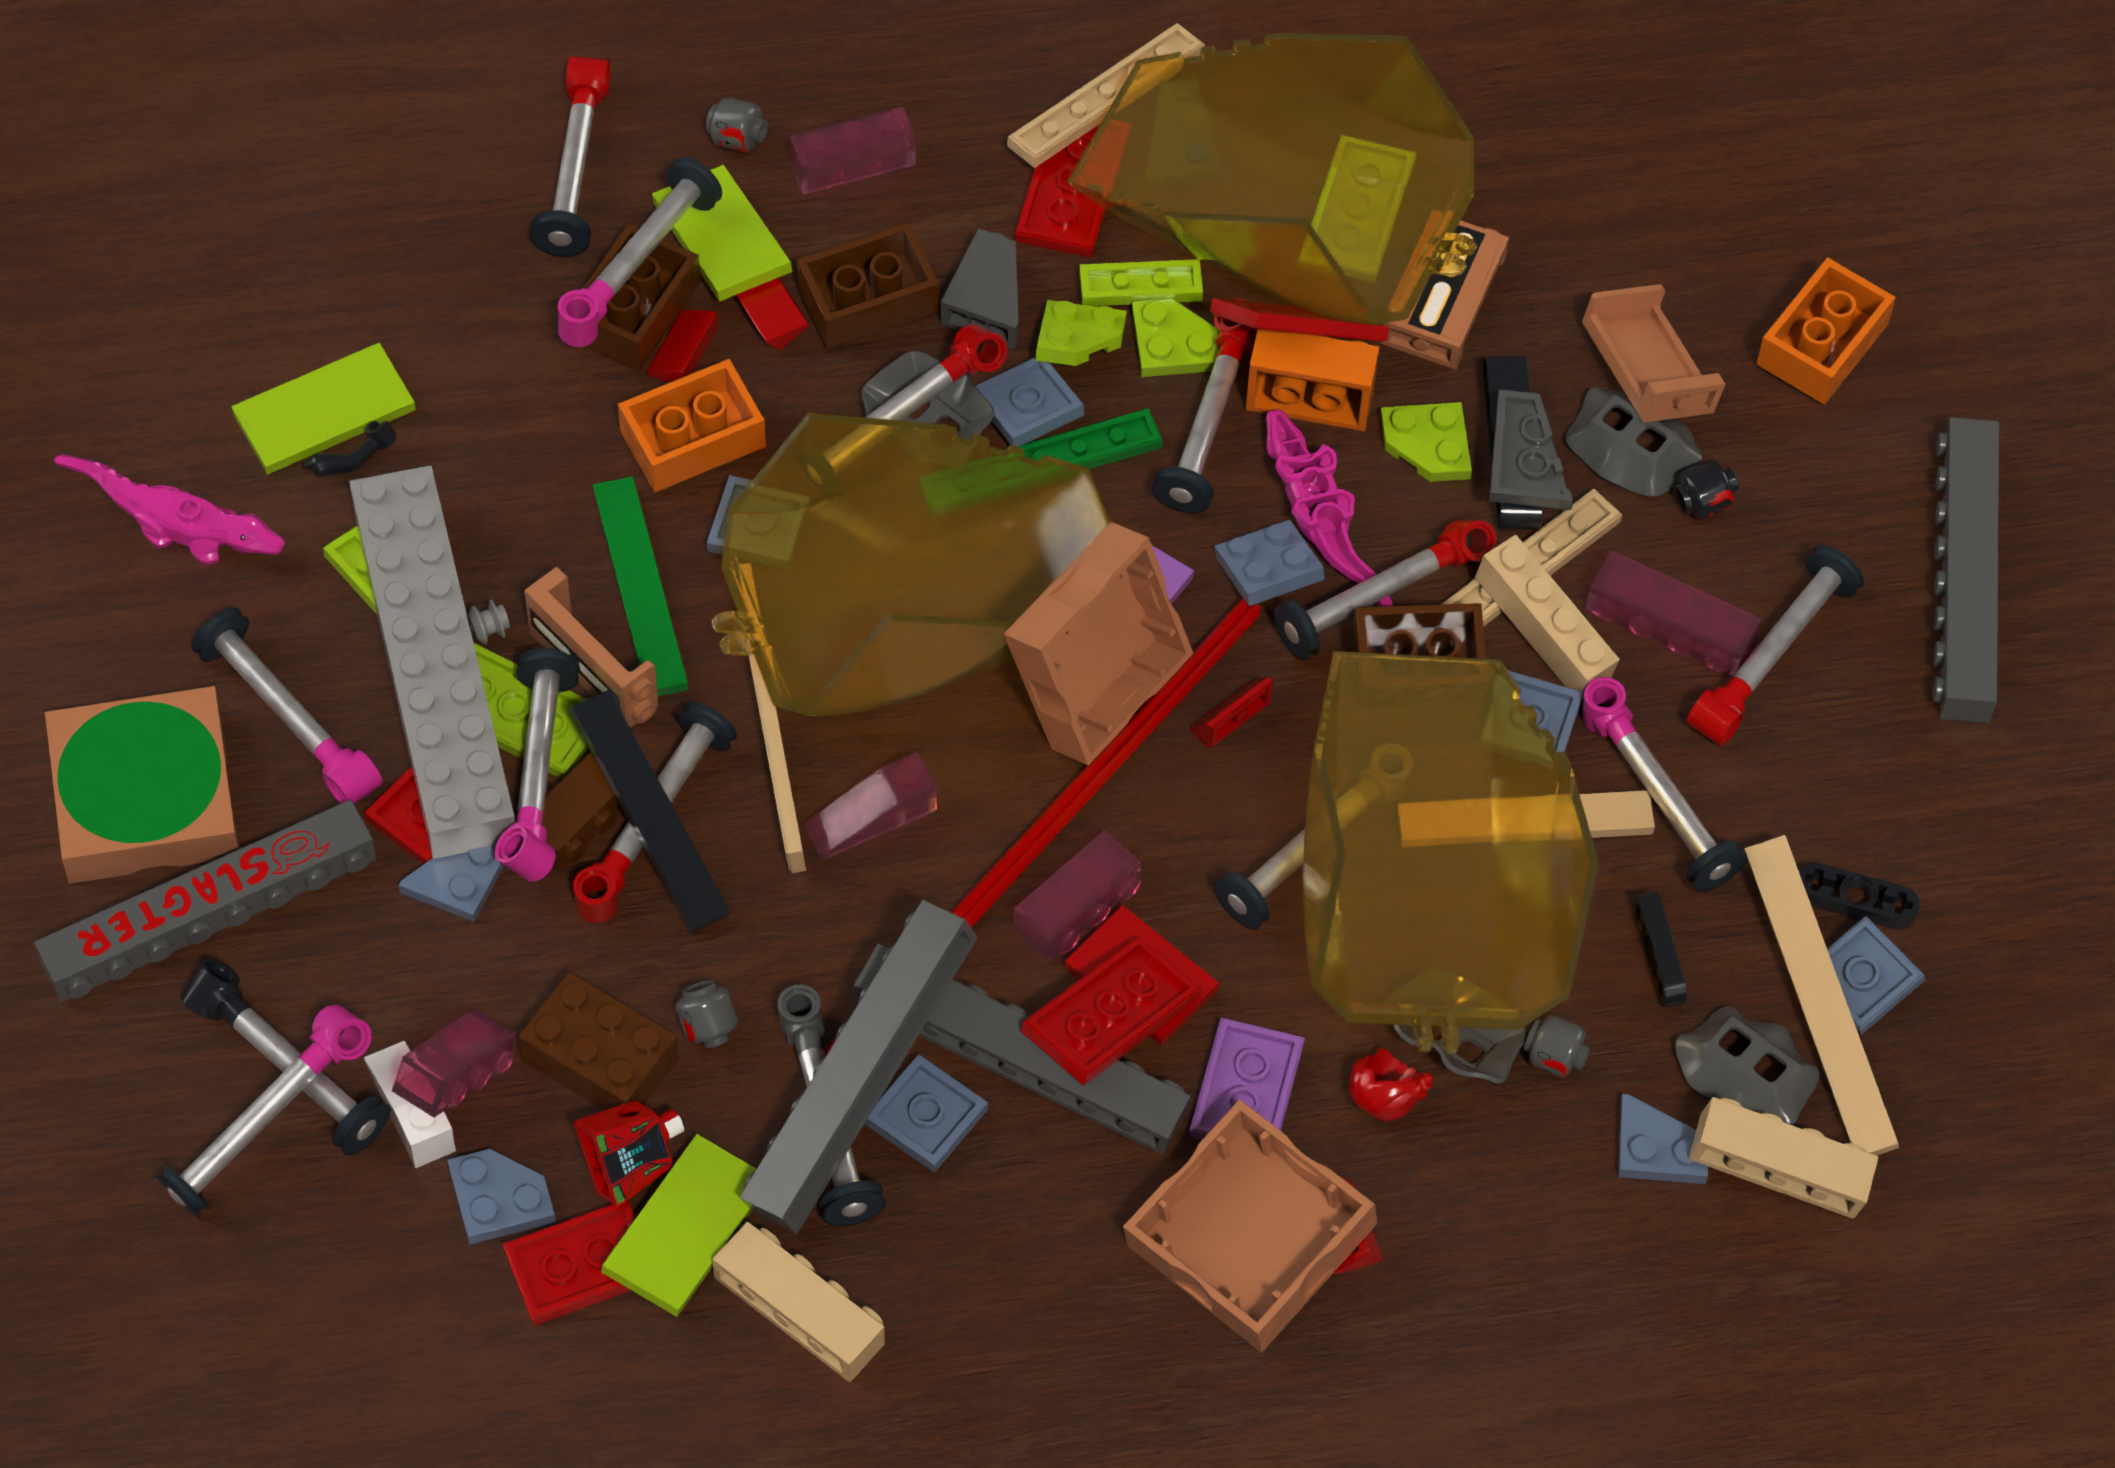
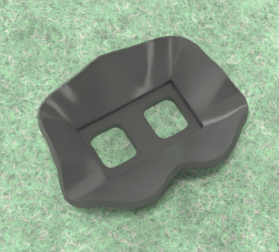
(958, 402)
(1619, 457)
(1498, 1044)
(1721, 1075)

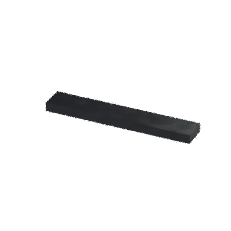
(650, 812)

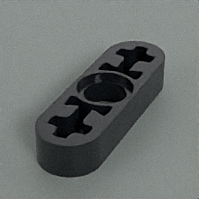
(1873, 887)
(1659, 949)

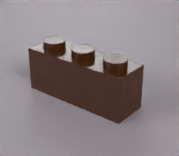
(578, 811)

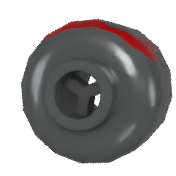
(736, 124)
(706, 1013)
(1557, 1046)

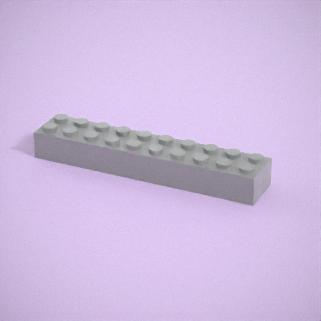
(432, 661)

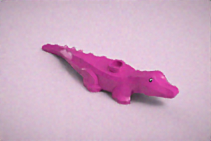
(1316, 501)
(177, 516)

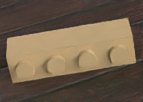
(1545, 615)
(1783, 1157)
(799, 1300)

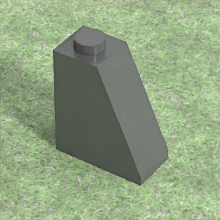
(985, 288)

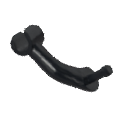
(332, 464)

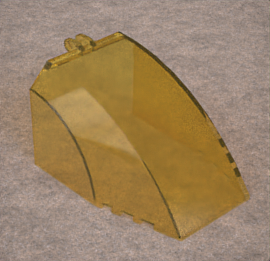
(1294, 167)
(893, 558)
(1441, 849)

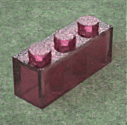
(852, 150)
(1077, 896)
(454, 1063)

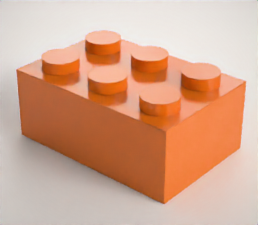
(1825, 330)
(1312, 378)
(692, 425)

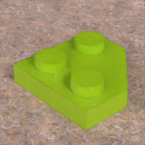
(1076, 330)
(1172, 339)
(1429, 439)

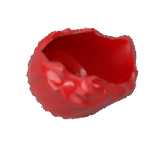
(1386, 1086)

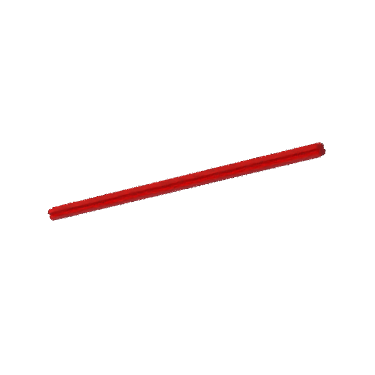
(1103, 766)

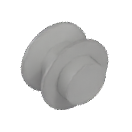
(488, 622)

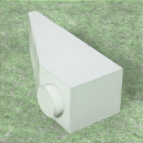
(421, 1134)

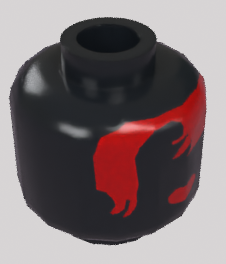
(1706, 489)

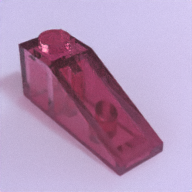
(874, 807)

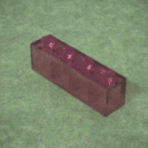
(1673, 613)

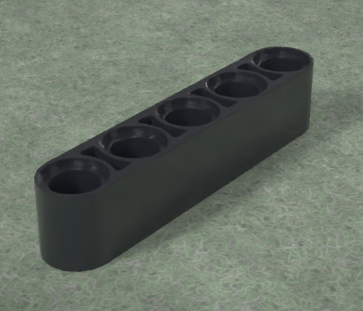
(1512, 375)

